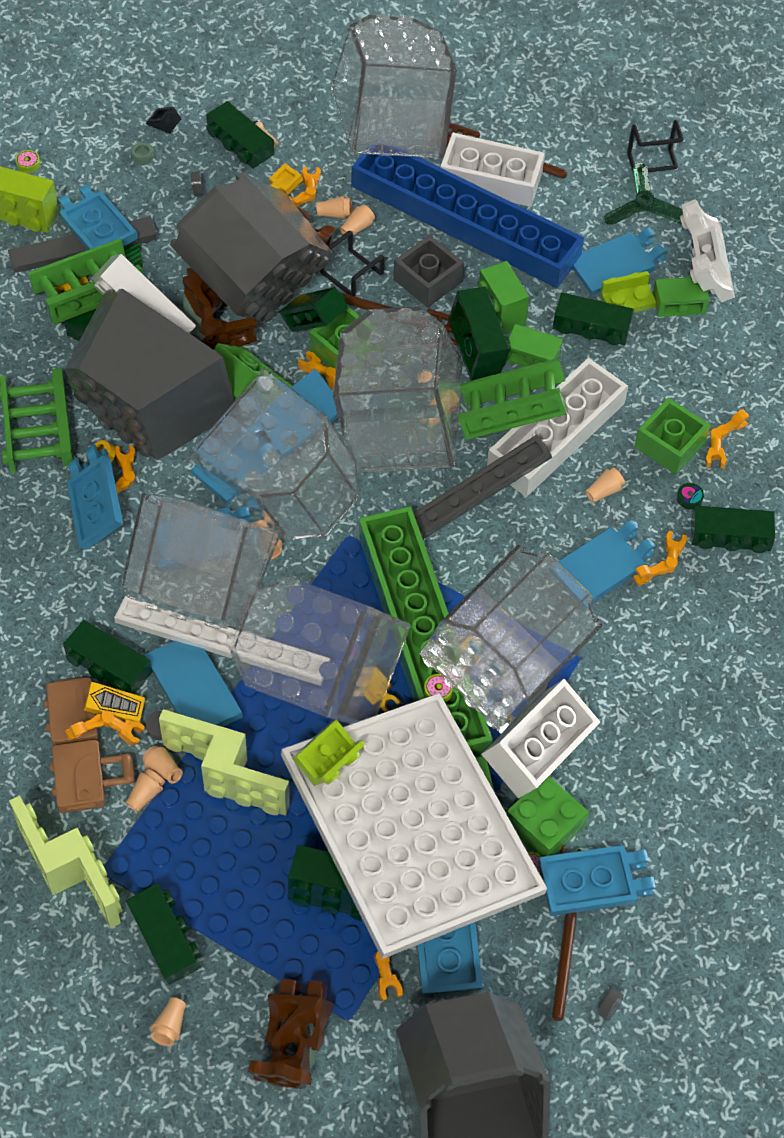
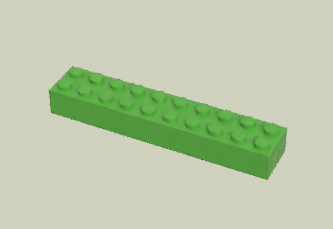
(412, 594)

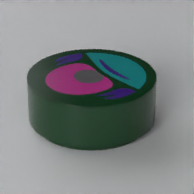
(690, 495)

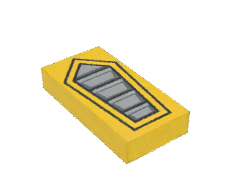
(120, 703)

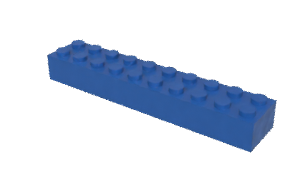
(470, 214)

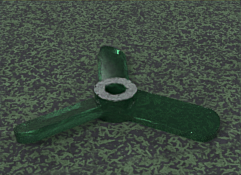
(643, 194)

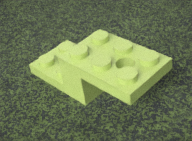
(224, 763)
(67, 861)

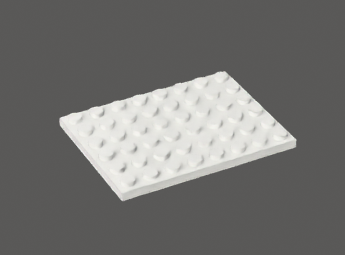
(417, 829)

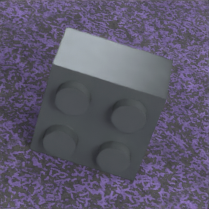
(428, 270)

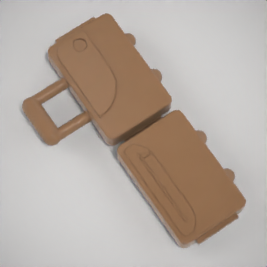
(78, 761)

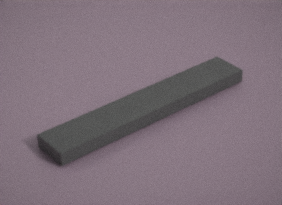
(54, 250)
(481, 486)

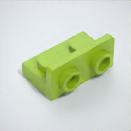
(629, 291)

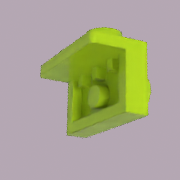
(327, 754)

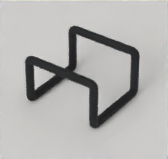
(634, 133)
(369, 265)

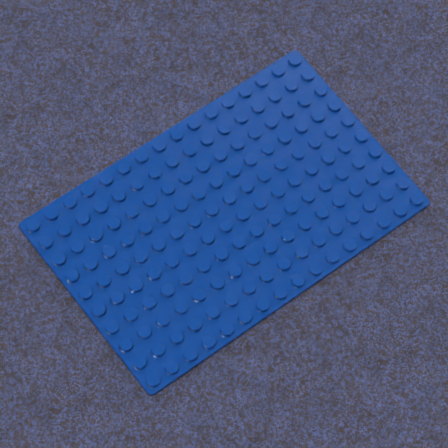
(235, 860)

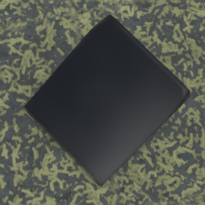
(164, 119)

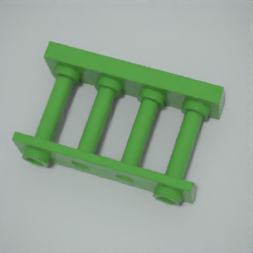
(80, 298)
(515, 412)
(59, 428)

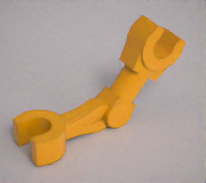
(311, 182)
(315, 363)
(737, 422)
(126, 462)
(674, 548)
(107, 719)
(386, 978)

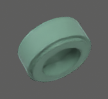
(142, 153)

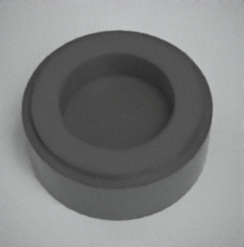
(197, 184)
(153, 726)
(610, 1004)

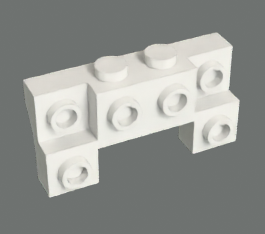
(709, 252)

